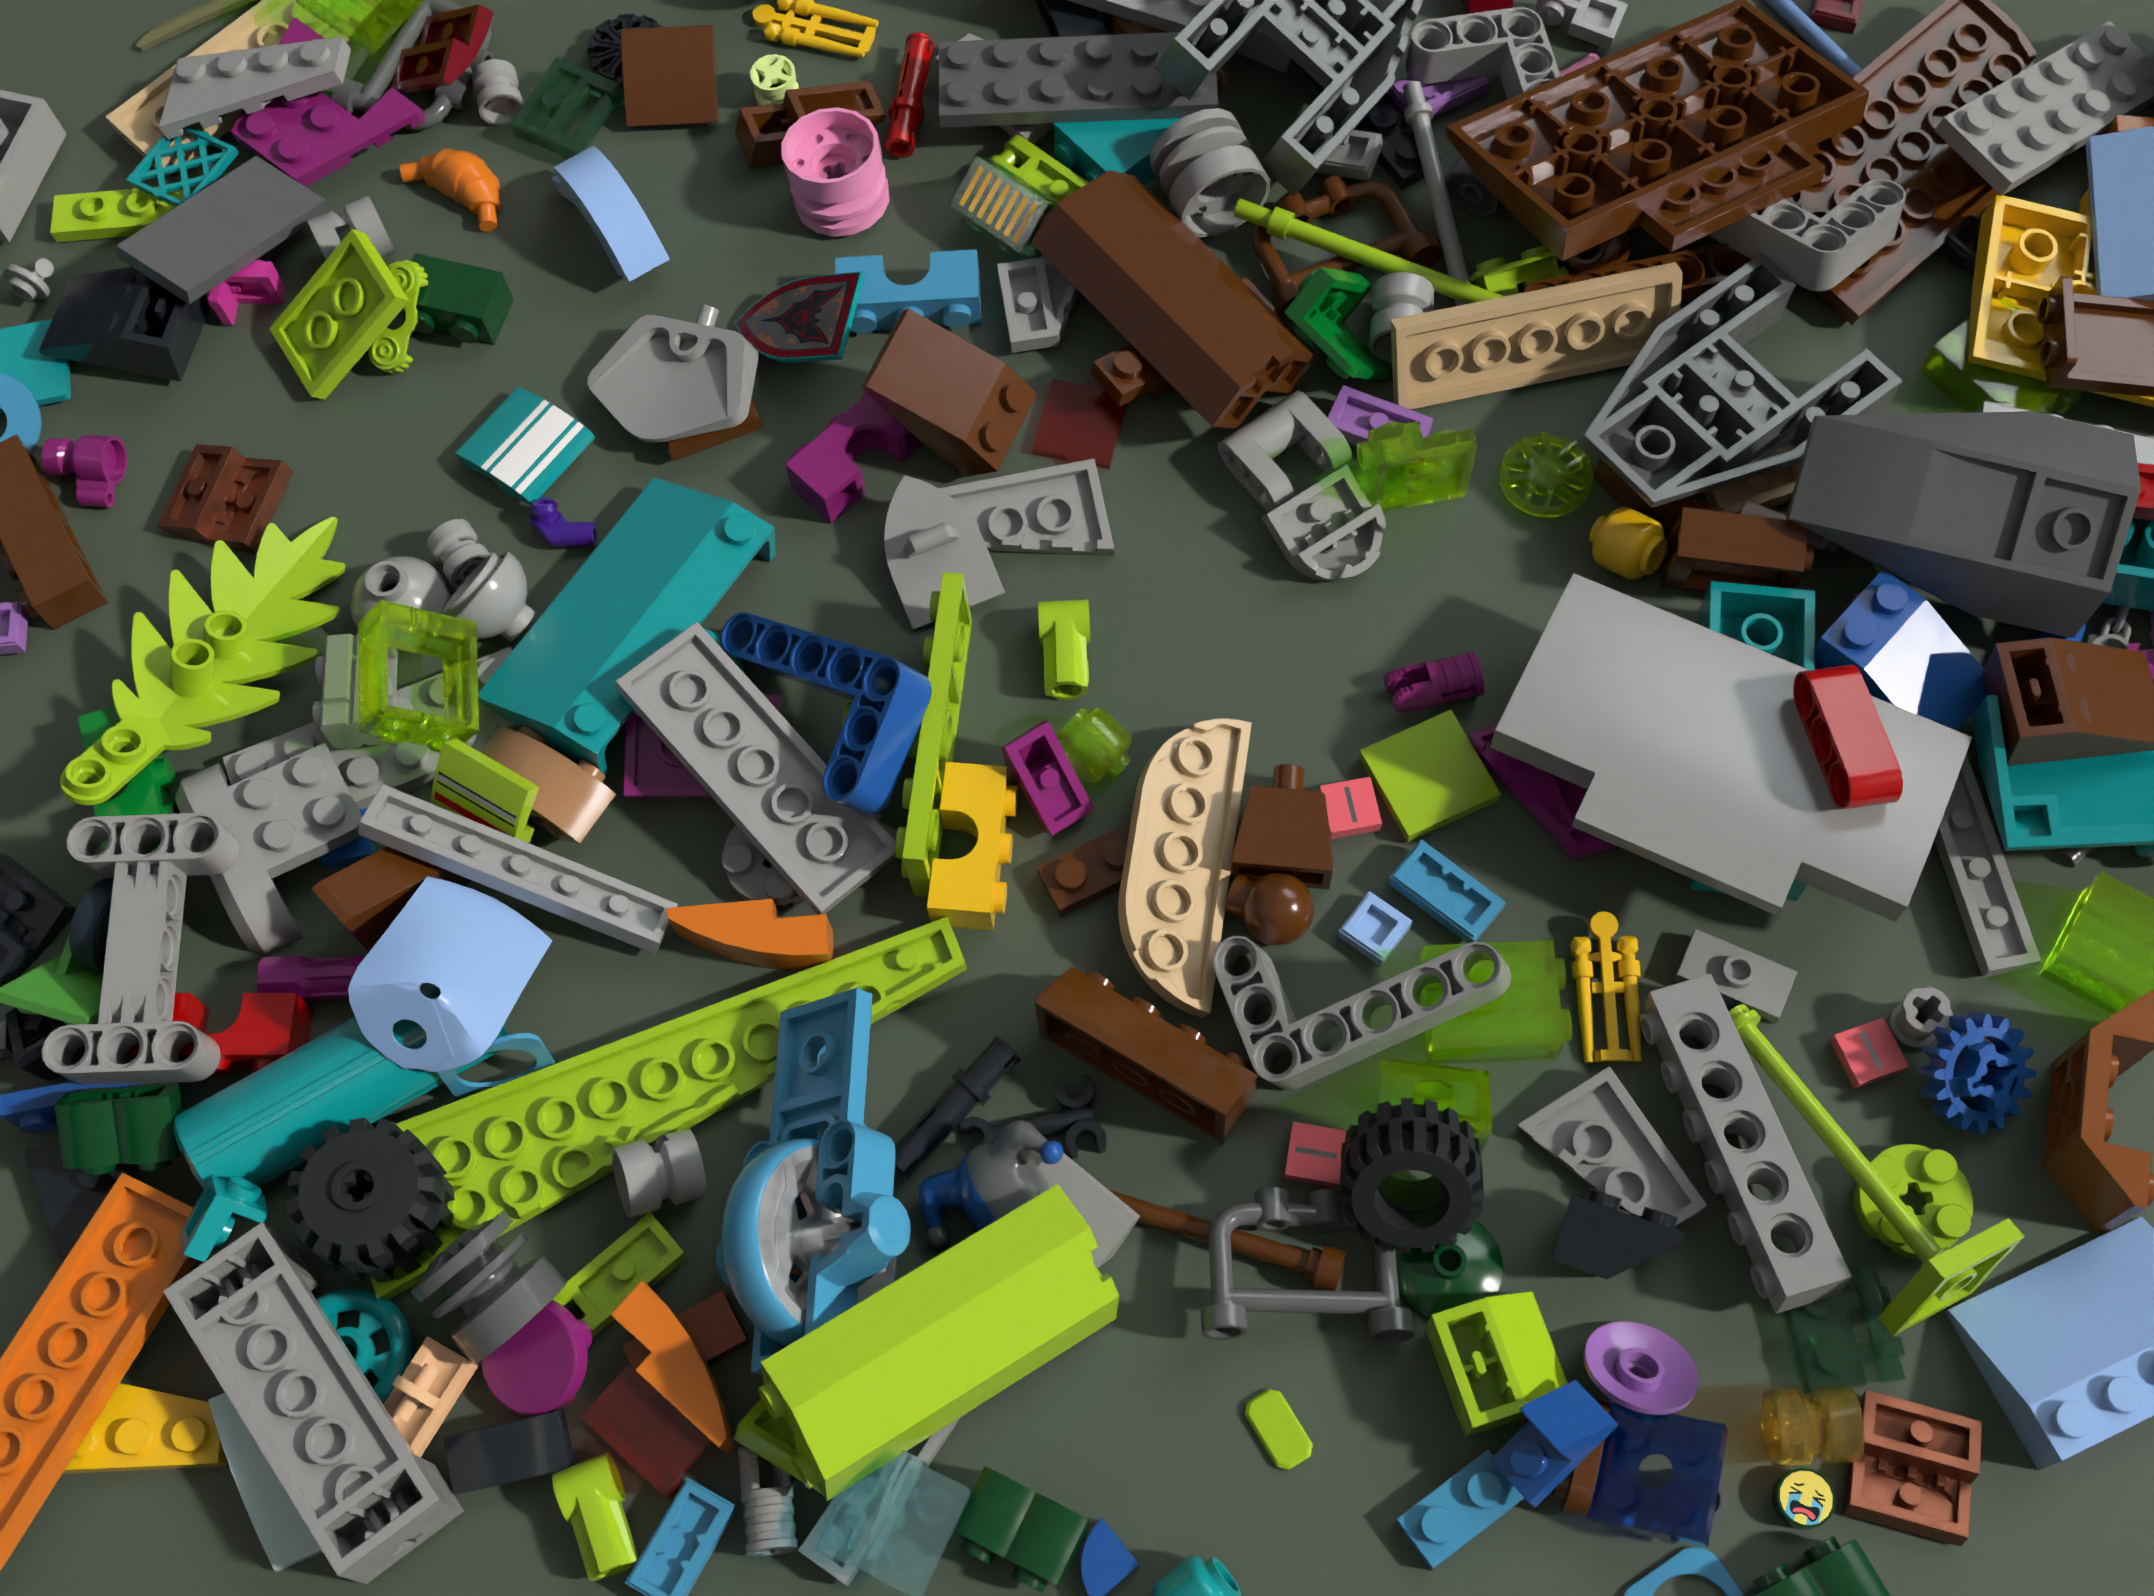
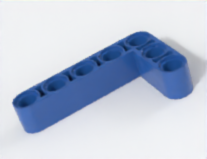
(884, 709)

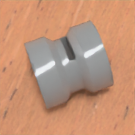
(497, 91)
(457, 548)

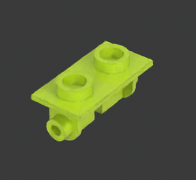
(1503, 278)

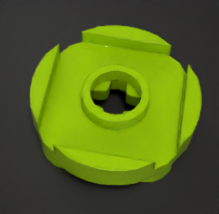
(1936, 1178)

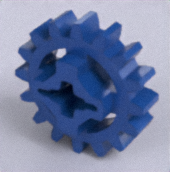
(1977, 1072)

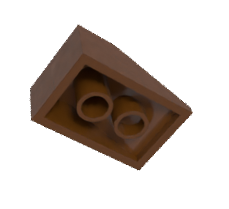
(949, 394)

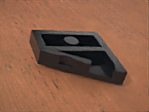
(68, 1195)

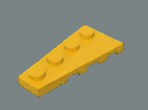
(149, 1433)

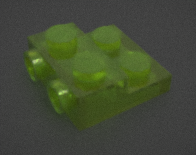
(1409, 471)

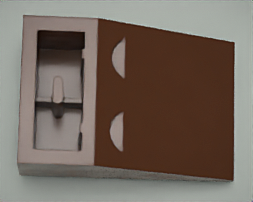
(2070, 700)

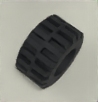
(1411, 1211)

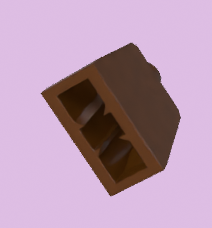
(1285, 831)

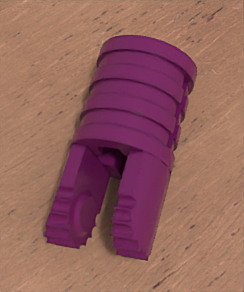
(1435, 682)

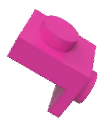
(251, 285)

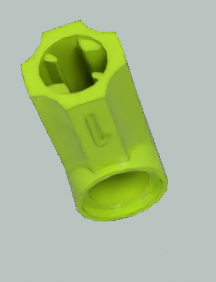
(1065, 636)
(591, 1501)

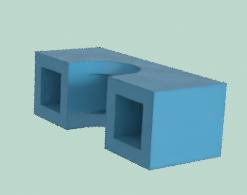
(945, 295)

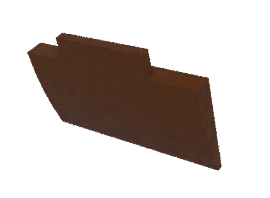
(1664, 134)

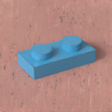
(1458, 1510)

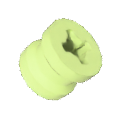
(771, 78)

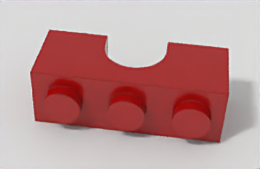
(262, 1033)

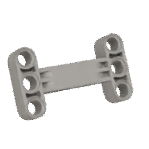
(142, 949)

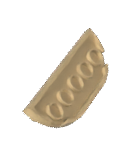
(1183, 860)

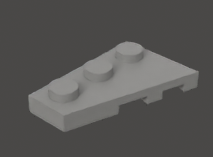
(1614, 1148)

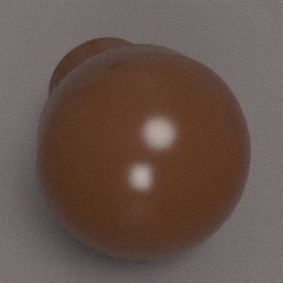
(1272, 907)

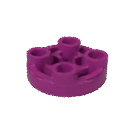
(540, 1363)

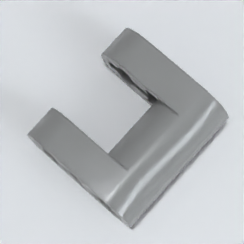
(1291, 421)

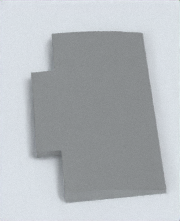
(1707, 761)

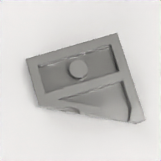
(1035, 303)

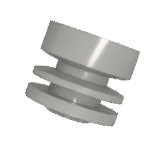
(1206, 169)

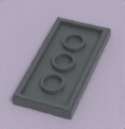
(221, 229)

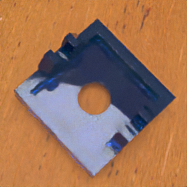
(1683, 1506)

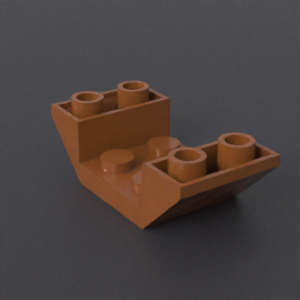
(2098, 1177)

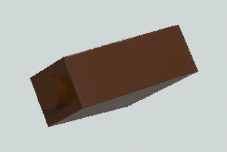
(376, 890)

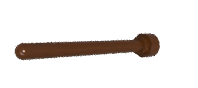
(1318, 1266)

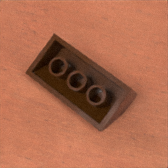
(1146, 1052)

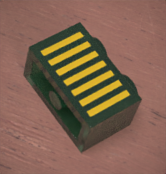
(1003, 205)

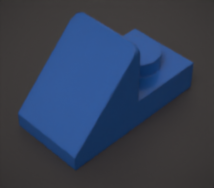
(1555, 1440)

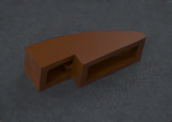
(764, 127)

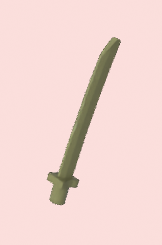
(188, 21)

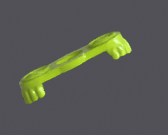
(391, 347)

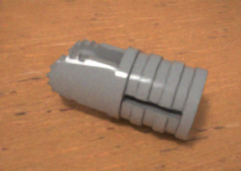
(766, 1510)

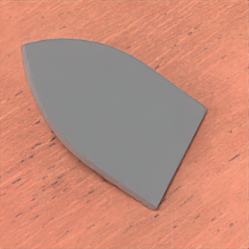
(932, 536)

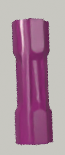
(307, 976)

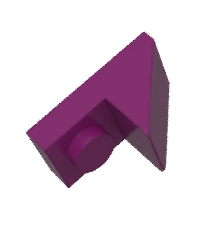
(1046, 777)

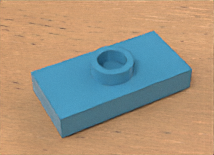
(1446, 892)
(682, 1542)

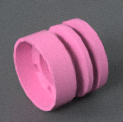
(835, 171)

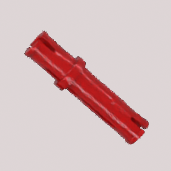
(907, 108)

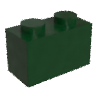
(461, 300)

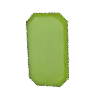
(1278, 1429)

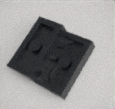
(28, 918)

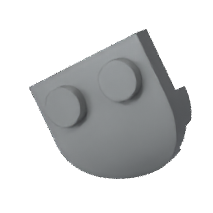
(1329, 528)

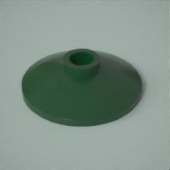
(1432, 1289)

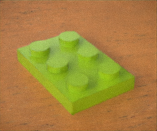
(338, 314)

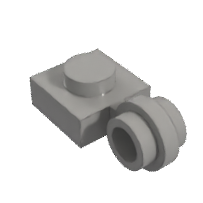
(1591, 19)

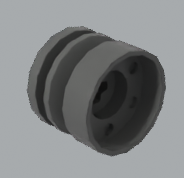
(488, 1287)

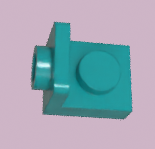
(213, 1218)

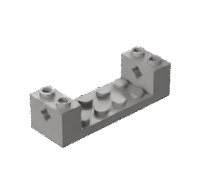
(310, 1405)

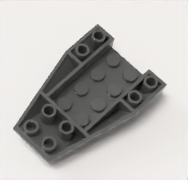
(1978, 508)

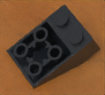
(125, 324)

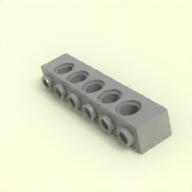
(1699, 1011)

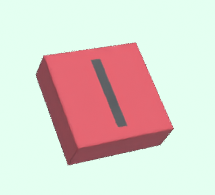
(1351, 807)
(1869, 1053)
(1315, 1155)

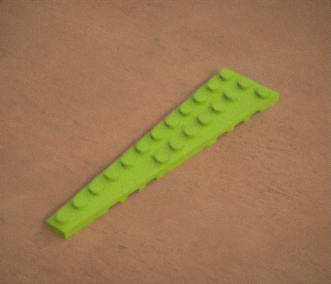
(556, 1127)

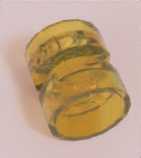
(1818, 1425)

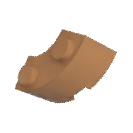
(569, 793)

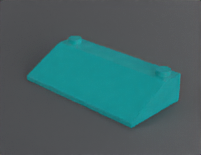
(632, 596)
(2064, 801)

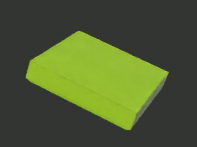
(1429, 775)

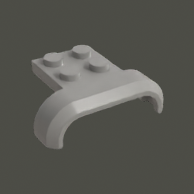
(280, 823)

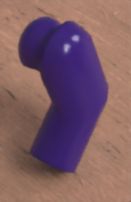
(556, 529)

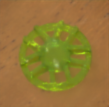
(1546, 474)

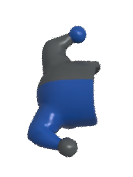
(989, 1180)

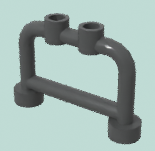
(359, 98)
(1324, 1213)

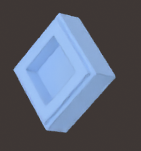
(1374, 928)

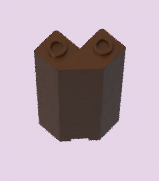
(1172, 298)

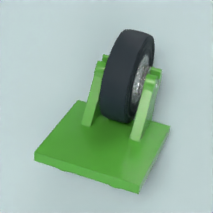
(71, 983)

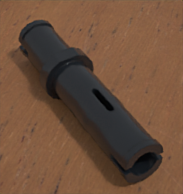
(951, 1108)

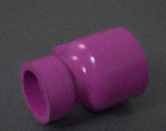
(94, 459)

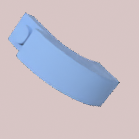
(611, 212)

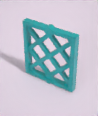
(160, 150)

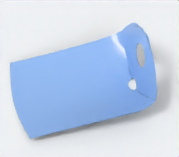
(465, 947)

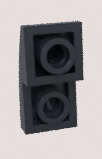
(509, 1451)

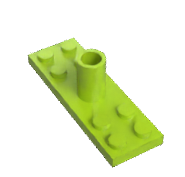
(937, 733)

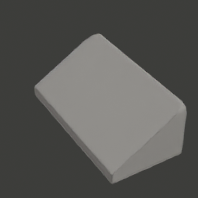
(1102, 1210)

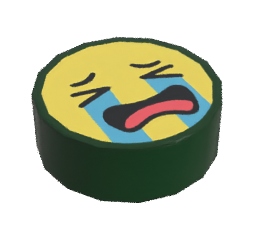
(1803, 1498)

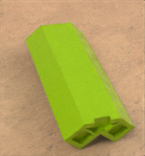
(938, 1342)

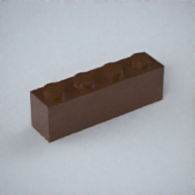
(41, 542)

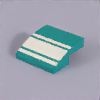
(525, 445)

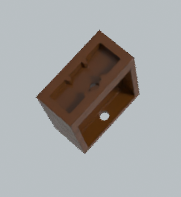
(1734, 550)

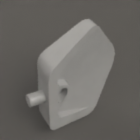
(676, 377)

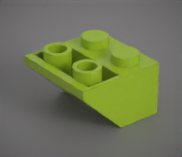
(1494, 1359)

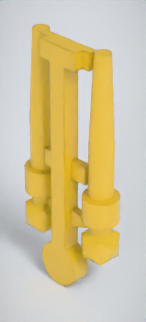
(791, 27)
(1603, 927)

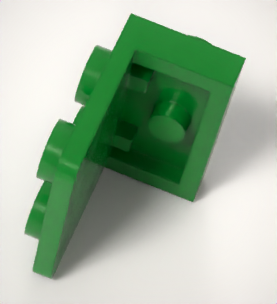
(1319, 313)

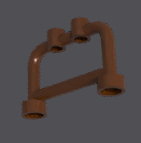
(1338, 199)

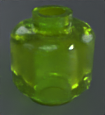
(1095, 744)

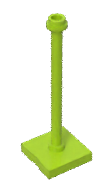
(1946, 1272)

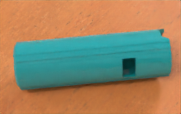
(274, 1113)

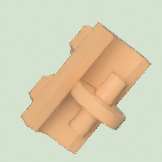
(427, 1392)

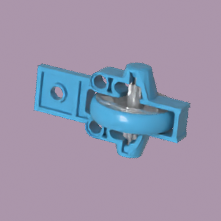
(815, 1189)

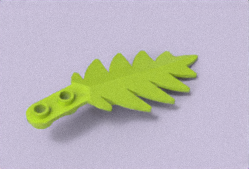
(210, 656)

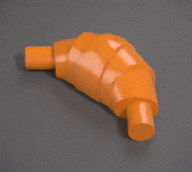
(462, 179)

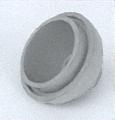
(417, 586)
(493, 598)

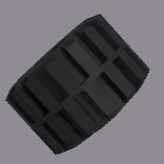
(370, 1200)

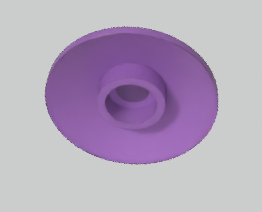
(1640, 1368)

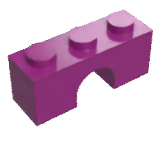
(825, 467)

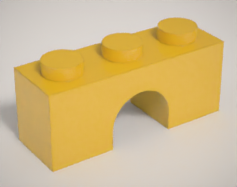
(968, 888)

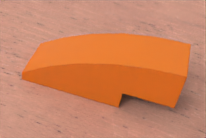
(756, 934)
(675, 1363)

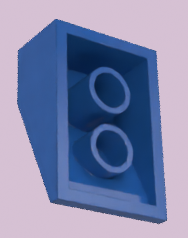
(1905, 653)

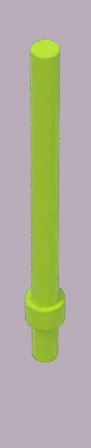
(1283, 224)

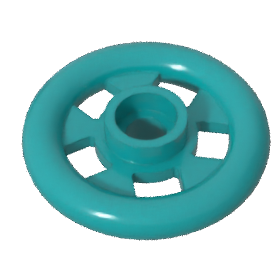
(374, 1317)

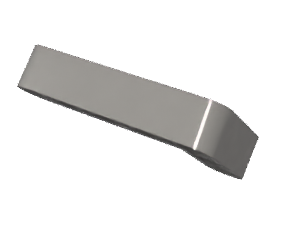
(1483, 44)
(1825, 249)
(1351, 1014)

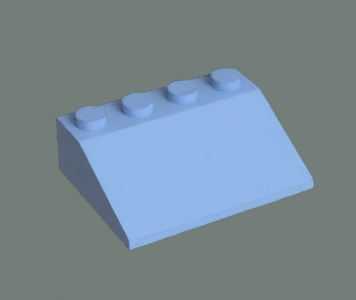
(2122, 212)
(2070, 1343)

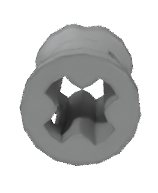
(1907, 1029)

